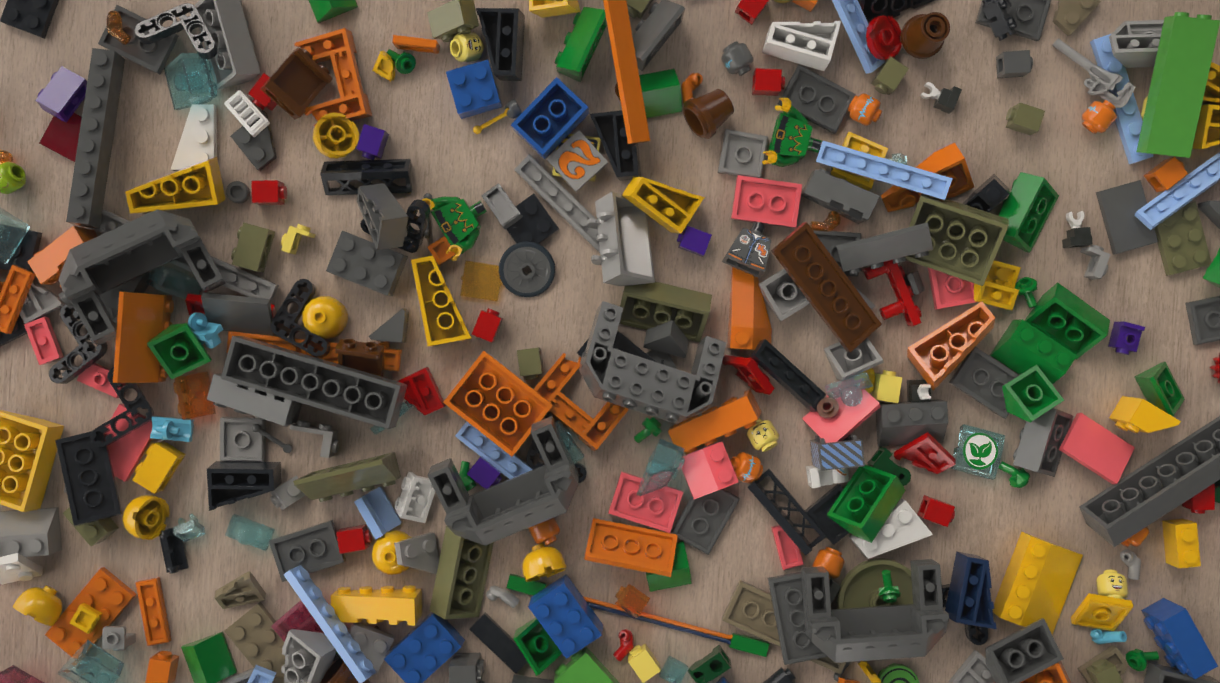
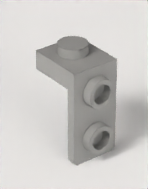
(330, 443)

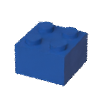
(474, 89)

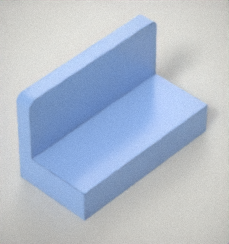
(378, 512)

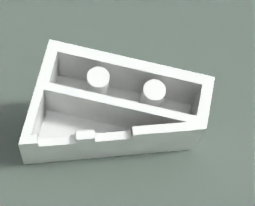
(802, 42)
(899, 530)

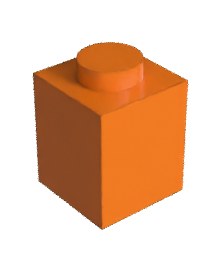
(1166, 174)
(162, 668)

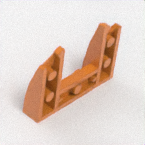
(340, 49)
(588, 429)

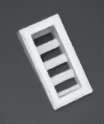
(237, 104)

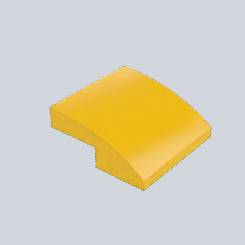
(864, 145)
(999, 286)

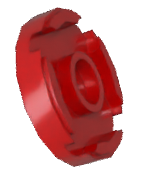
(883, 37)

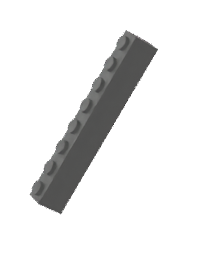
(95, 139)

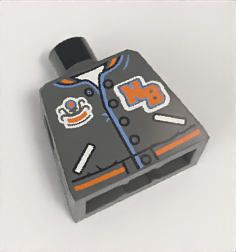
(749, 251)

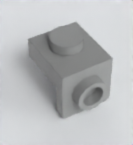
(1098, 263)
(286, 494)
(116, 638)

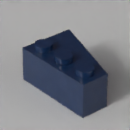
(970, 593)

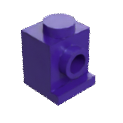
(1119, 337)

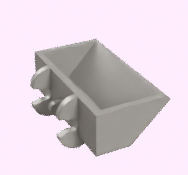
(622, 242)

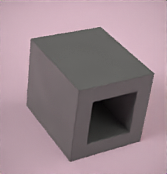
(1014, 64)

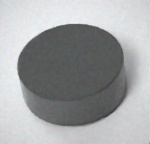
(238, 192)

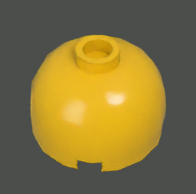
(335, 135)
(325, 317)
(146, 516)
(385, 555)
(542, 562)
(40, 604)

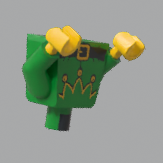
(790, 137)
(457, 221)

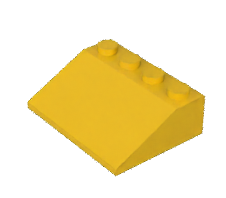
(26, 459)
(1036, 582)

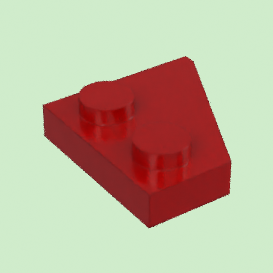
(750, 373)
(423, 391)
(926, 453)

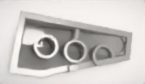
(306, 656)

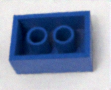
(550, 118)
(566, 616)
(1179, 638)
(424, 649)

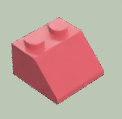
(708, 470)

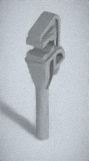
(1100, 80)

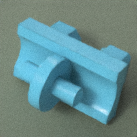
(205, 331)
(172, 429)

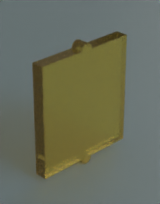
(481, 281)

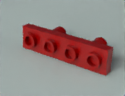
(902, 292)

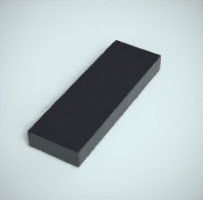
(499, 642)

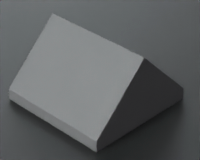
(782, 295)
(850, 364)

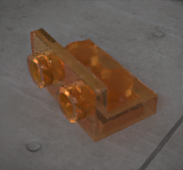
(192, 395)

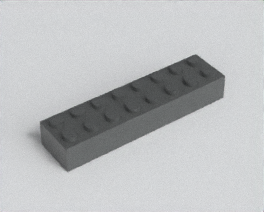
(314, 381)
(1156, 486)

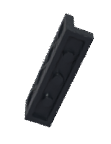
(366, 169)
(783, 519)

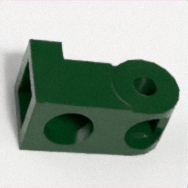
(881, 461)
(710, 666)

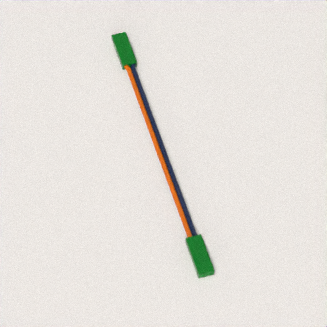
(737, 641)

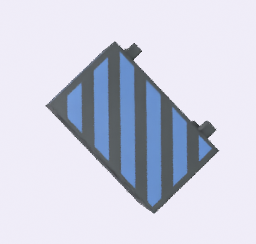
(837, 455)

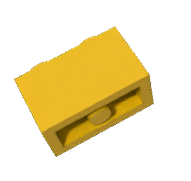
(158, 466)
(1181, 543)

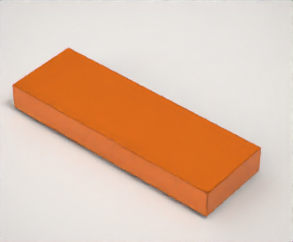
(13, 296)
(153, 611)

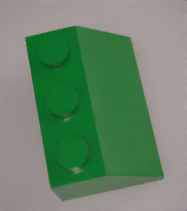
(581, 43)
(1027, 210)
(1068, 320)
(1026, 346)
(867, 502)

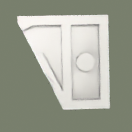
(17, 568)

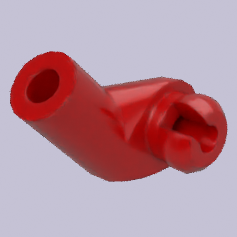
(626, 643)

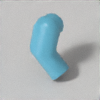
(1107, 636)

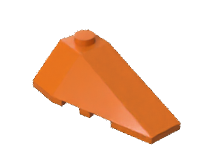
(945, 162)
(747, 312)

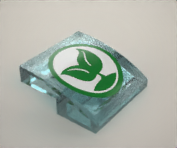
(978, 451)

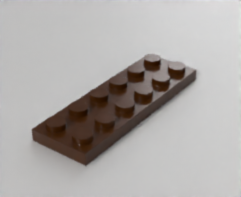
(826, 287)

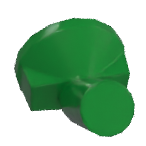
(404, 63)
(1026, 287)
(651, 426)
(1019, 477)
(468, 482)
(889, 592)
(1138, 659)

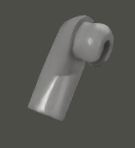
(1132, 562)
(503, 594)

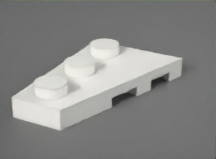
(198, 137)

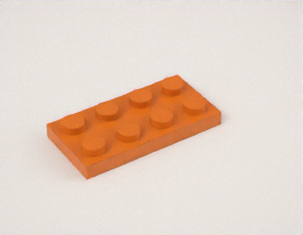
(631, 547)
(102, 593)

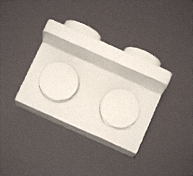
(415, 498)

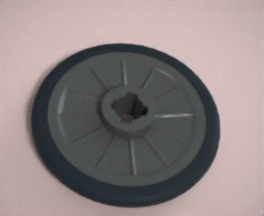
(537, 259)

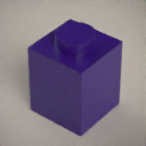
(372, 142)
(694, 240)
(485, 473)

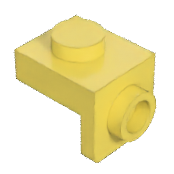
(291, 239)

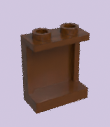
(296, 82)
(361, 356)

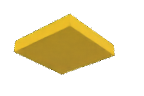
(1101, 612)

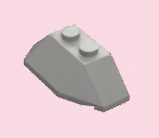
(1136, 43)

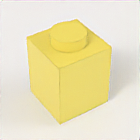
(887, 387)
(643, 662)

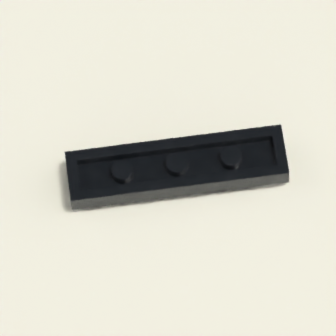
(788, 375)

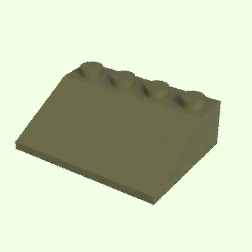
(961, 238)
(350, 477)

